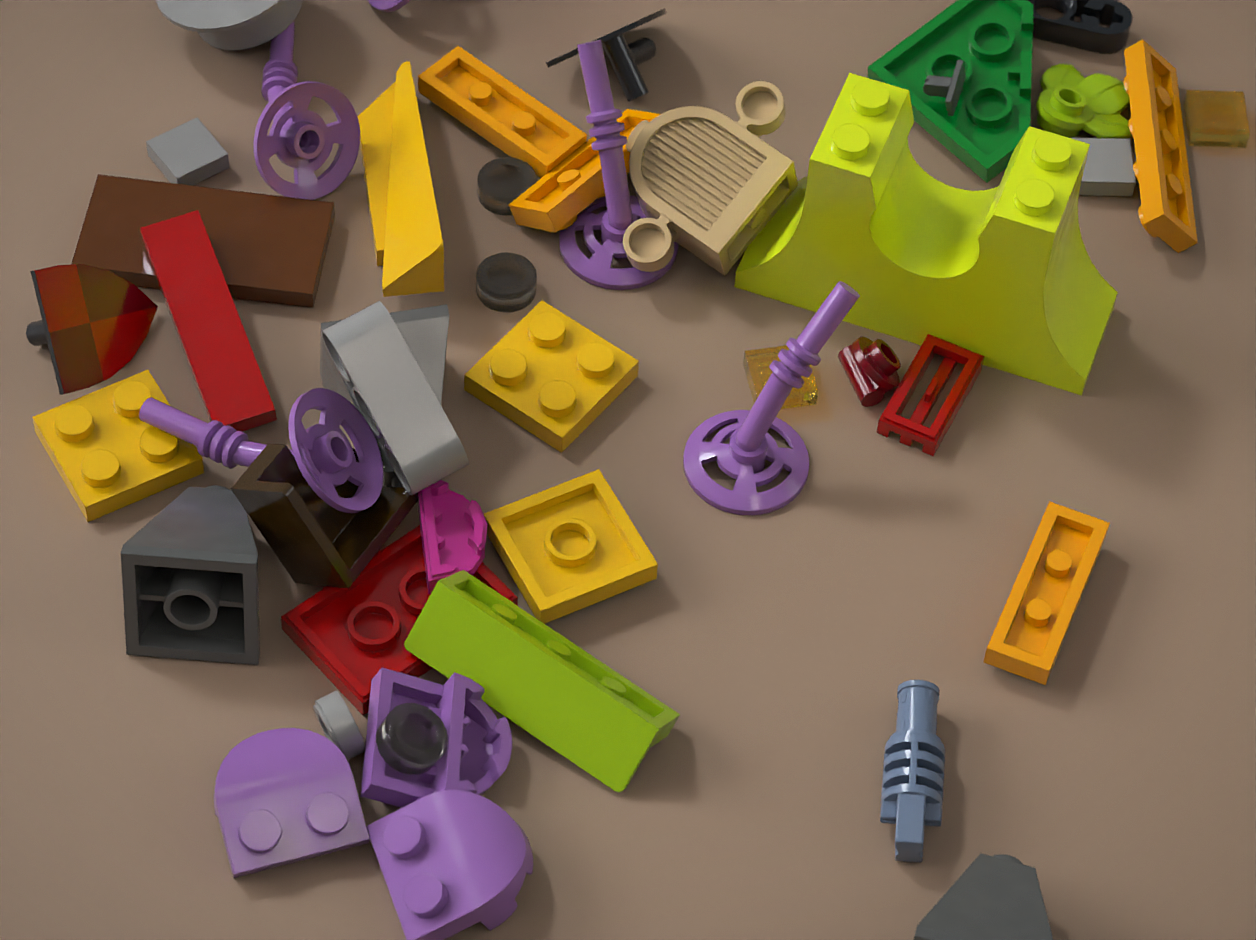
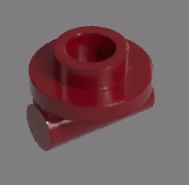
(870, 369)

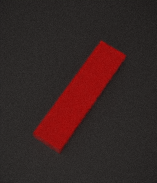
(208, 322)

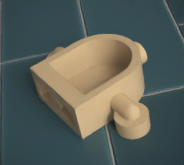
(707, 180)

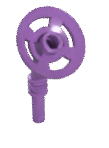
(301, 133)
(621, 207)
(749, 439)
(319, 451)

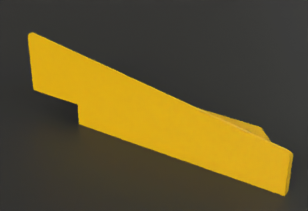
(401, 191)

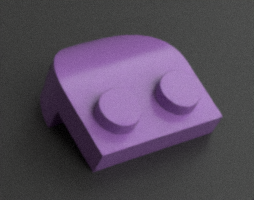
(476, 739)
(286, 800)
(451, 863)

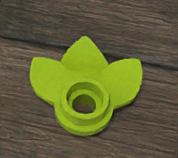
(1082, 103)

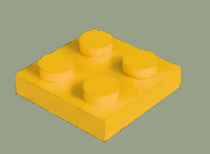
(551, 376)
(109, 452)
(570, 546)

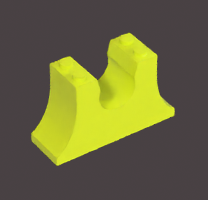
(968, 266)

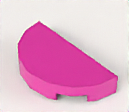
(450, 532)

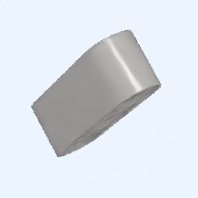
(395, 398)

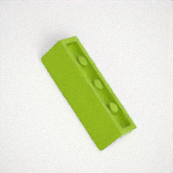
(540, 679)

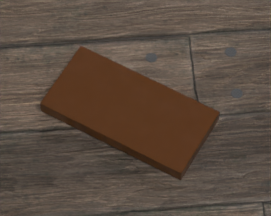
(263, 242)

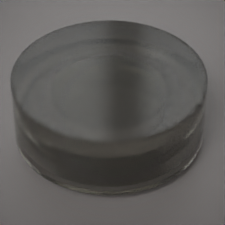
(502, 182)
(506, 282)
(411, 738)

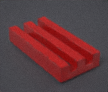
(913, 428)

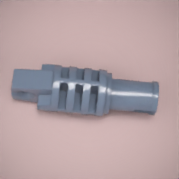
(913, 769)

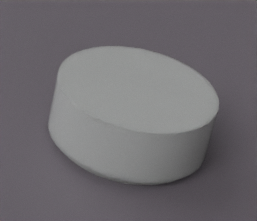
(339, 724)

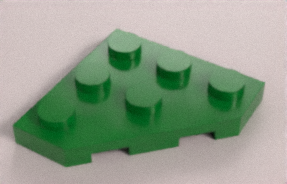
(996, 94)

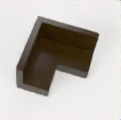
(305, 532)

